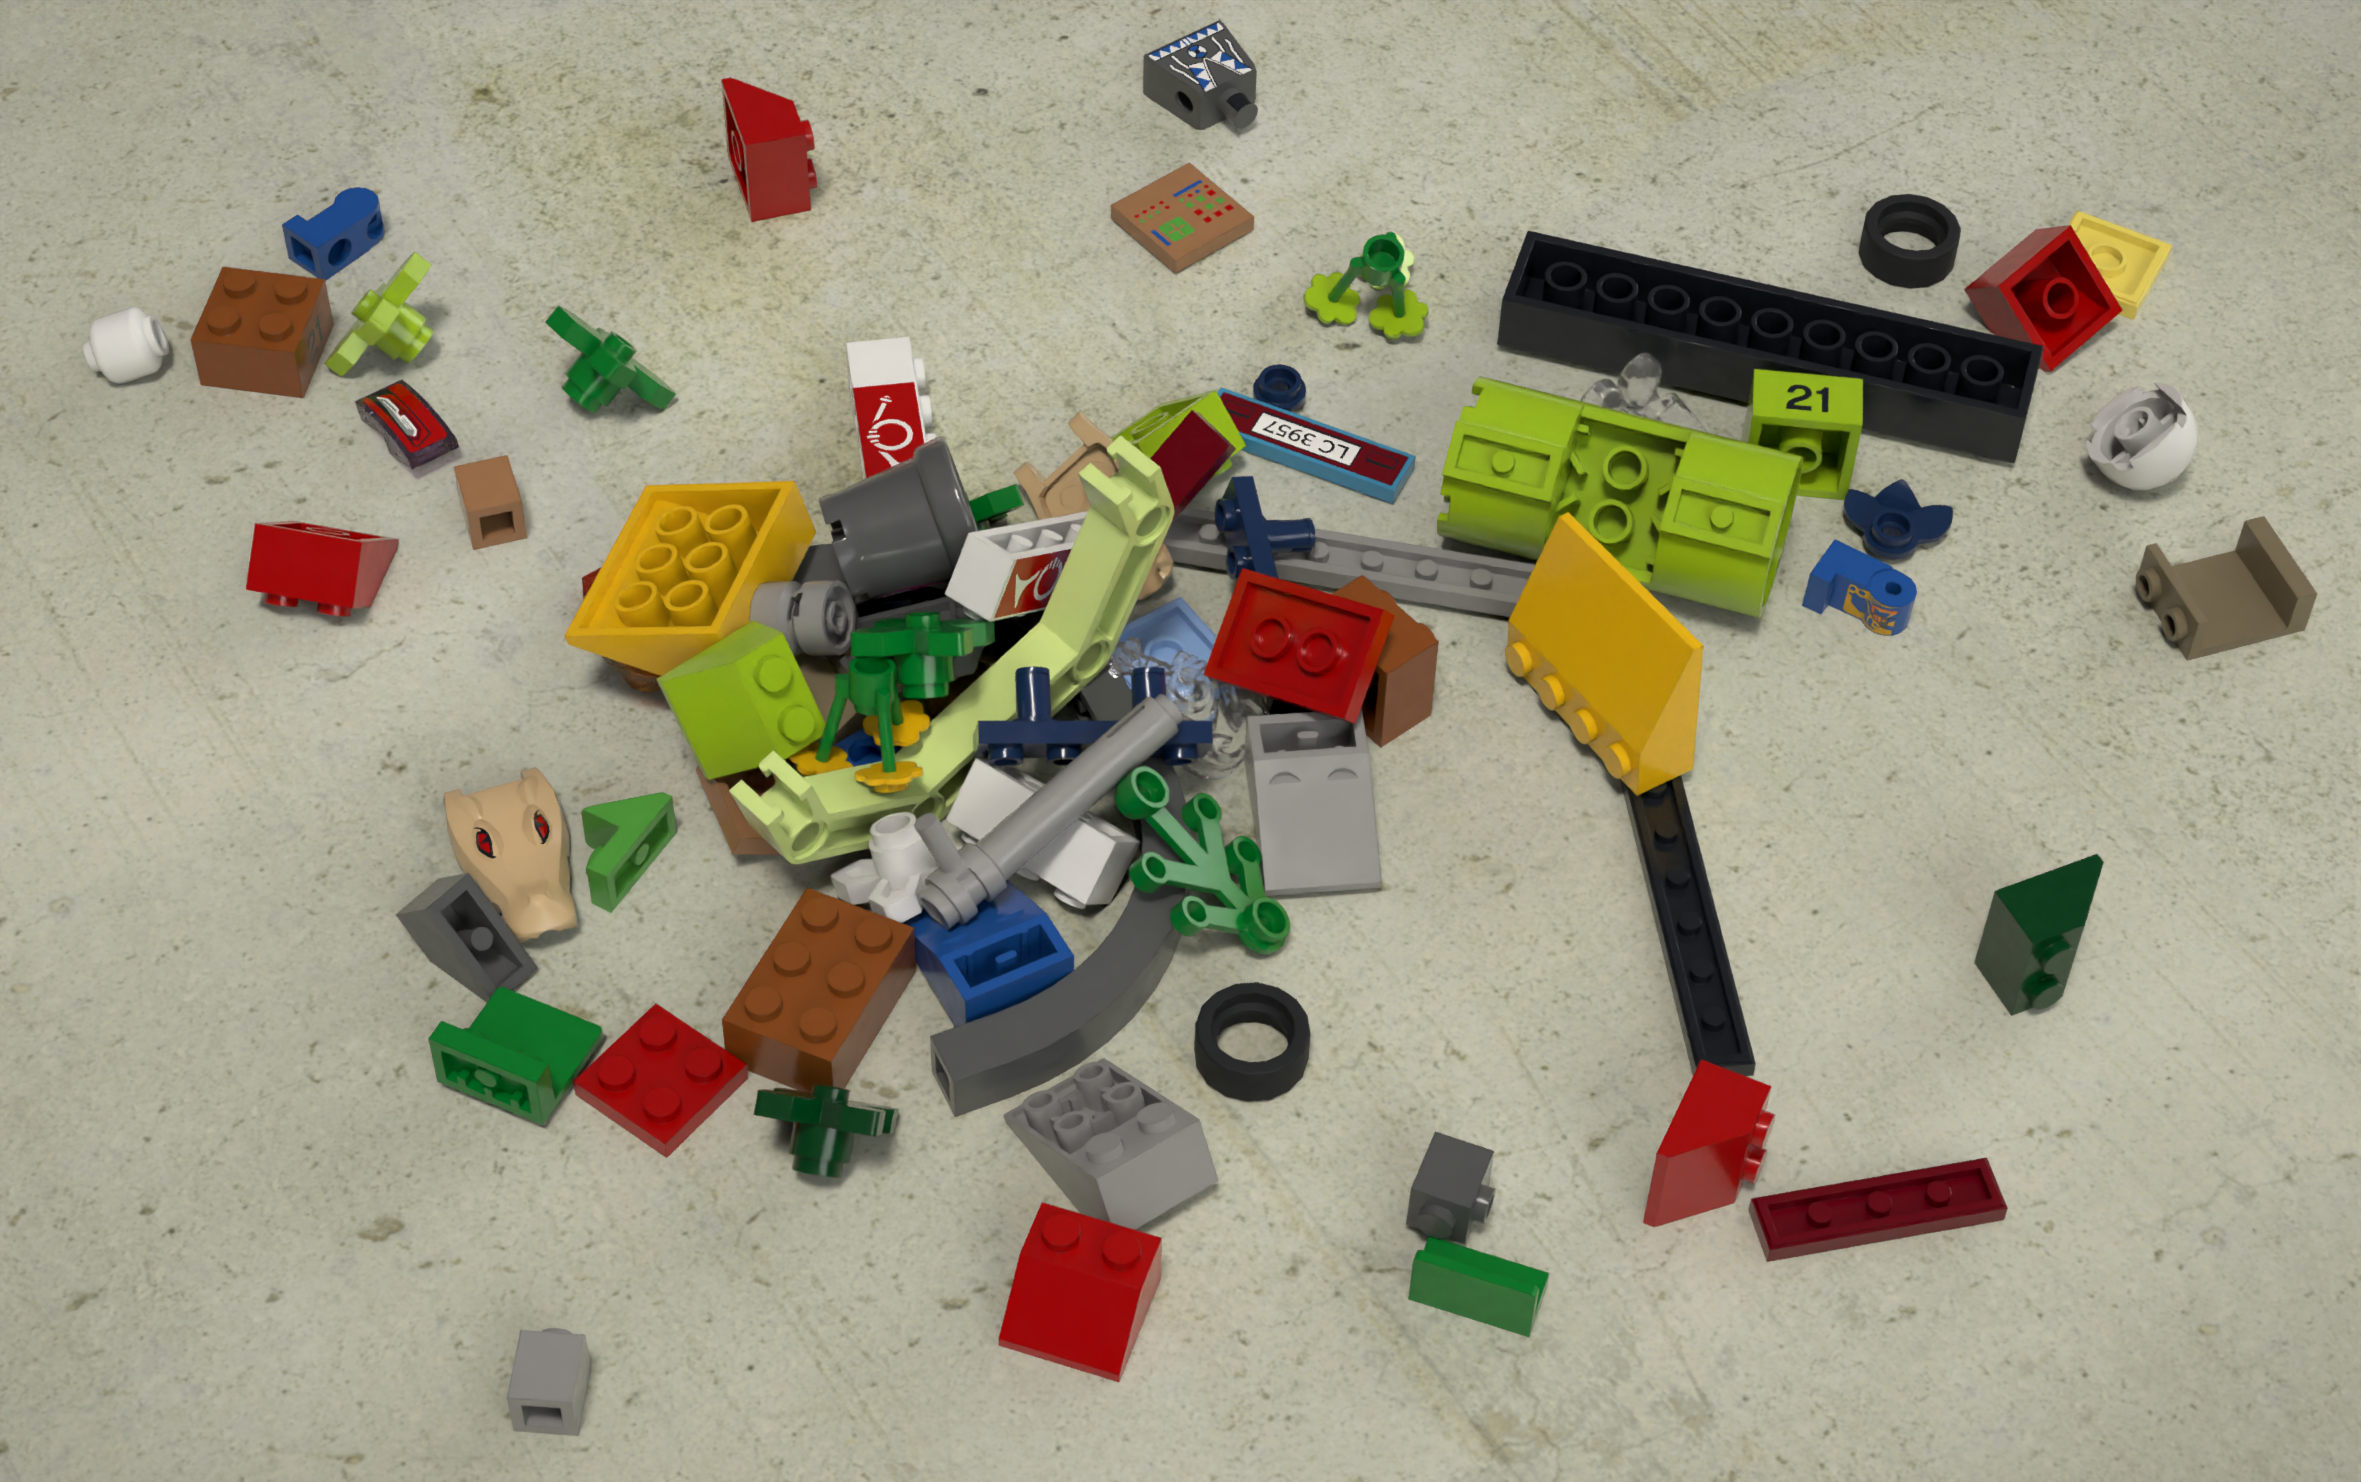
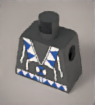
(1203, 78)

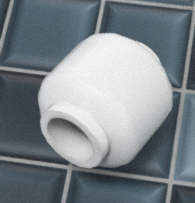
(126, 345)

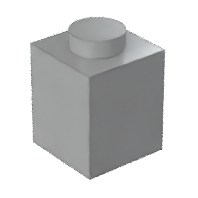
(549, 1382)

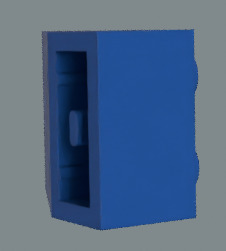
(992, 959)

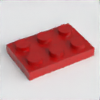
(1299, 645)

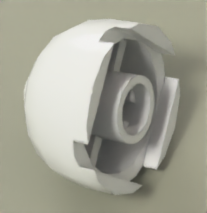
(2144, 437)

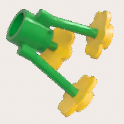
(874, 692)

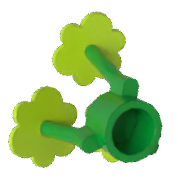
(1380, 264)

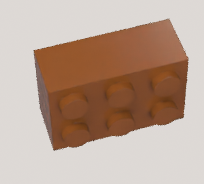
(820, 993)

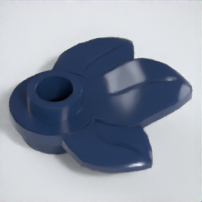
(1895, 521)

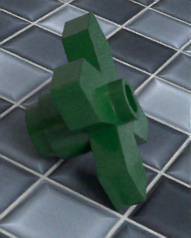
(824, 1124)

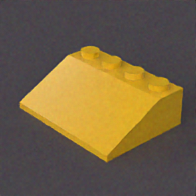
(690, 570)
(1608, 659)

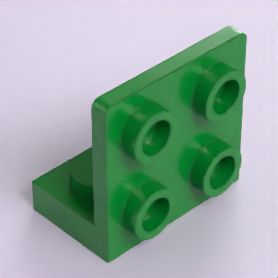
(515, 1054)

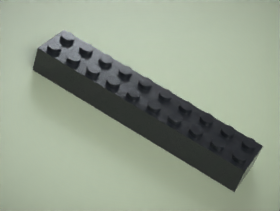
(1716, 328)

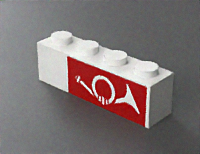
(887, 402)
(1013, 567)

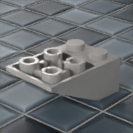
(1312, 803)
(1114, 1145)

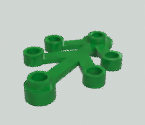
(1250, 914)

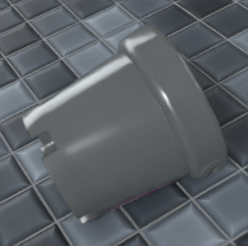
(901, 525)

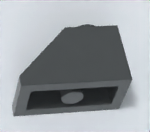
(466, 936)

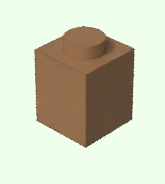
(490, 502)

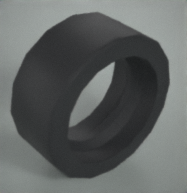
(1906, 266)
(1252, 1004)

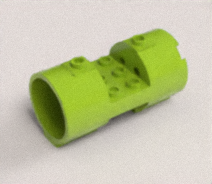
(1664, 499)

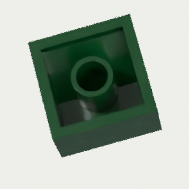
(2036, 934)

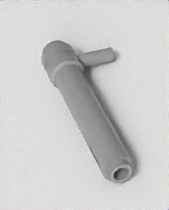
(982, 869)

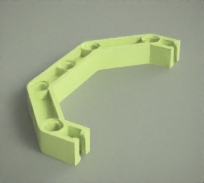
(1074, 640)

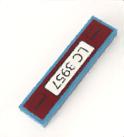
(1319, 448)

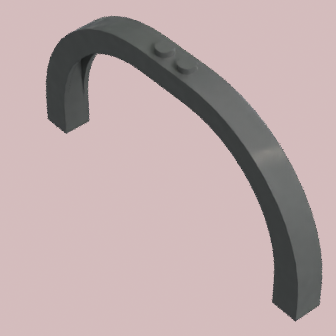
(1090, 1005)

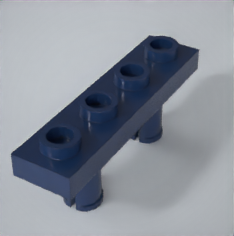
(1252, 537)
(1060, 742)

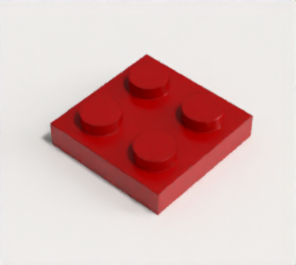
(661, 1080)

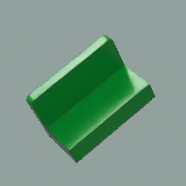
(1477, 1286)

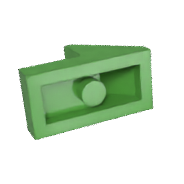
(626, 842)

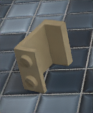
(2228, 596)

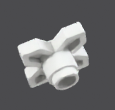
(894, 873)

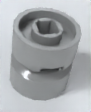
(810, 615)

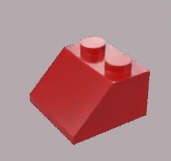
(768, 150)
(2045, 294)
(318, 565)
(1710, 1145)
(1081, 1291)

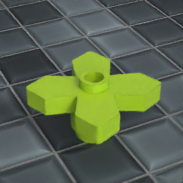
(386, 320)

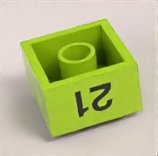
(1811, 419)

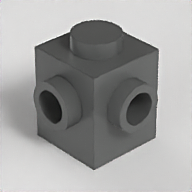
(1451, 1189)

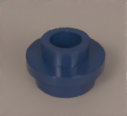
(1280, 387)

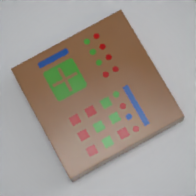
(1182, 217)

